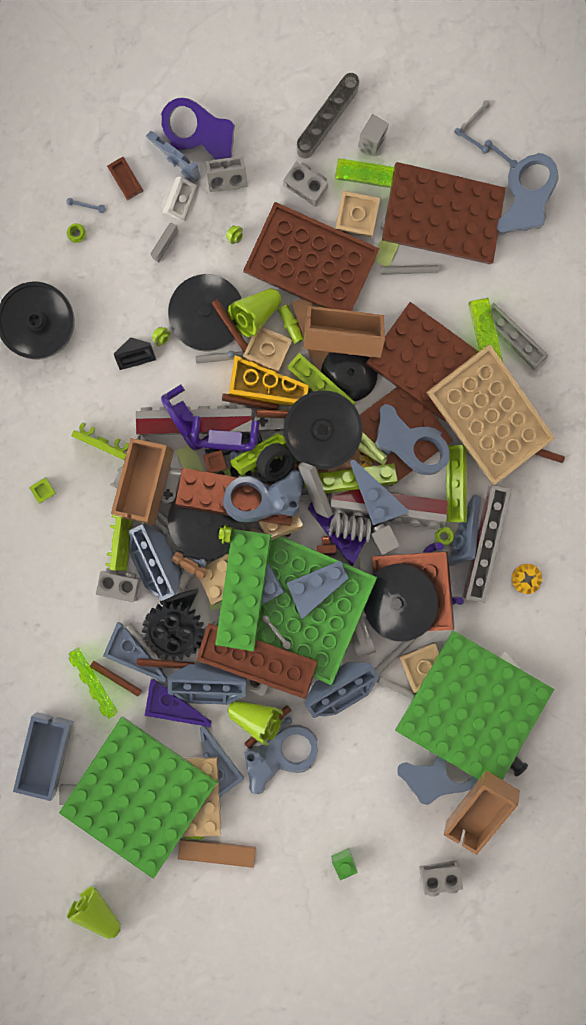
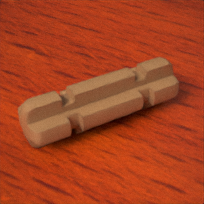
(189, 565)

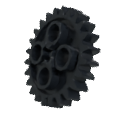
(173, 630)

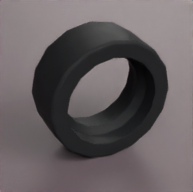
(266, 457)

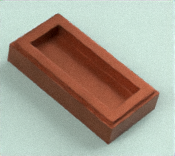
(125, 178)

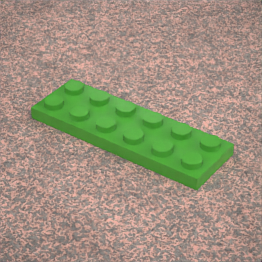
(243, 590)

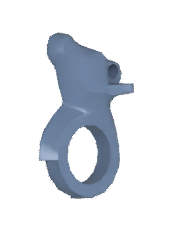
(529, 206)
(397, 437)
(276, 499)
(266, 760)
(431, 781)

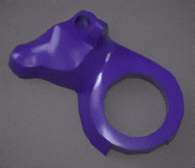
(211, 132)

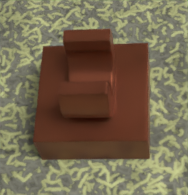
(215, 461)
(326, 548)

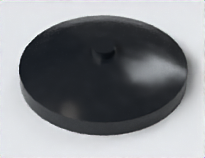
(194, 316)
(36, 320)
(323, 429)
(198, 531)
(402, 602)

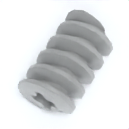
(350, 526)

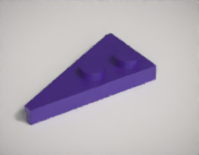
(349, 548)
(169, 707)

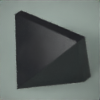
(134, 353)
(186, 598)

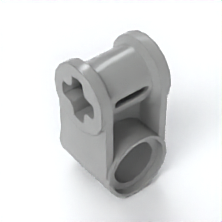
(273, 424)
(172, 484)

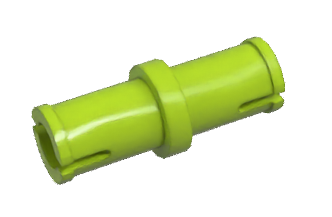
(291, 324)

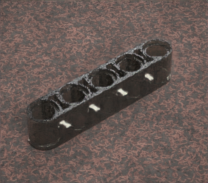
(331, 107)

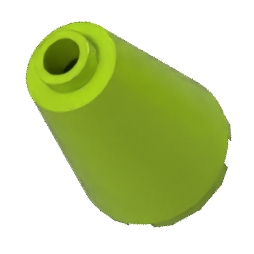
(254, 311)
(258, 720)
(94, 914)

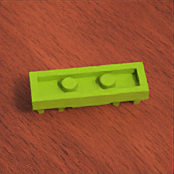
(100, 443)
(248, 460)
(120, 544)

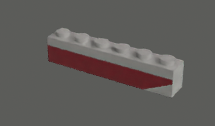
(224, 419)
(421, 510)
(487, 543)

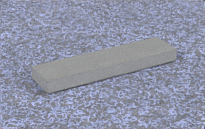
(517, 338)

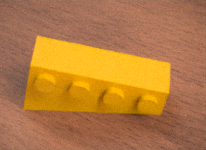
(263, 384)

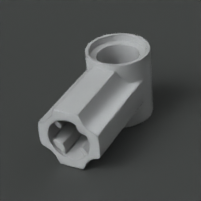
(362, 641)

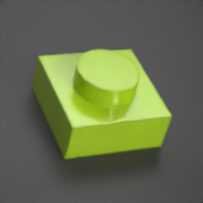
(42, 490)

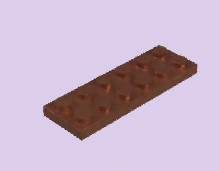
(206, 490)
(265, 665)

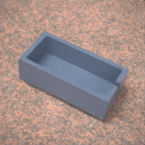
(43, 756)

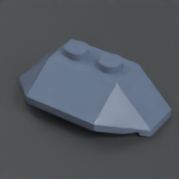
(154, 561)
(206, 685)
(350, 685)

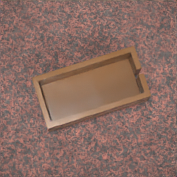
(344, 331)
(142, 481)
(482, 812)

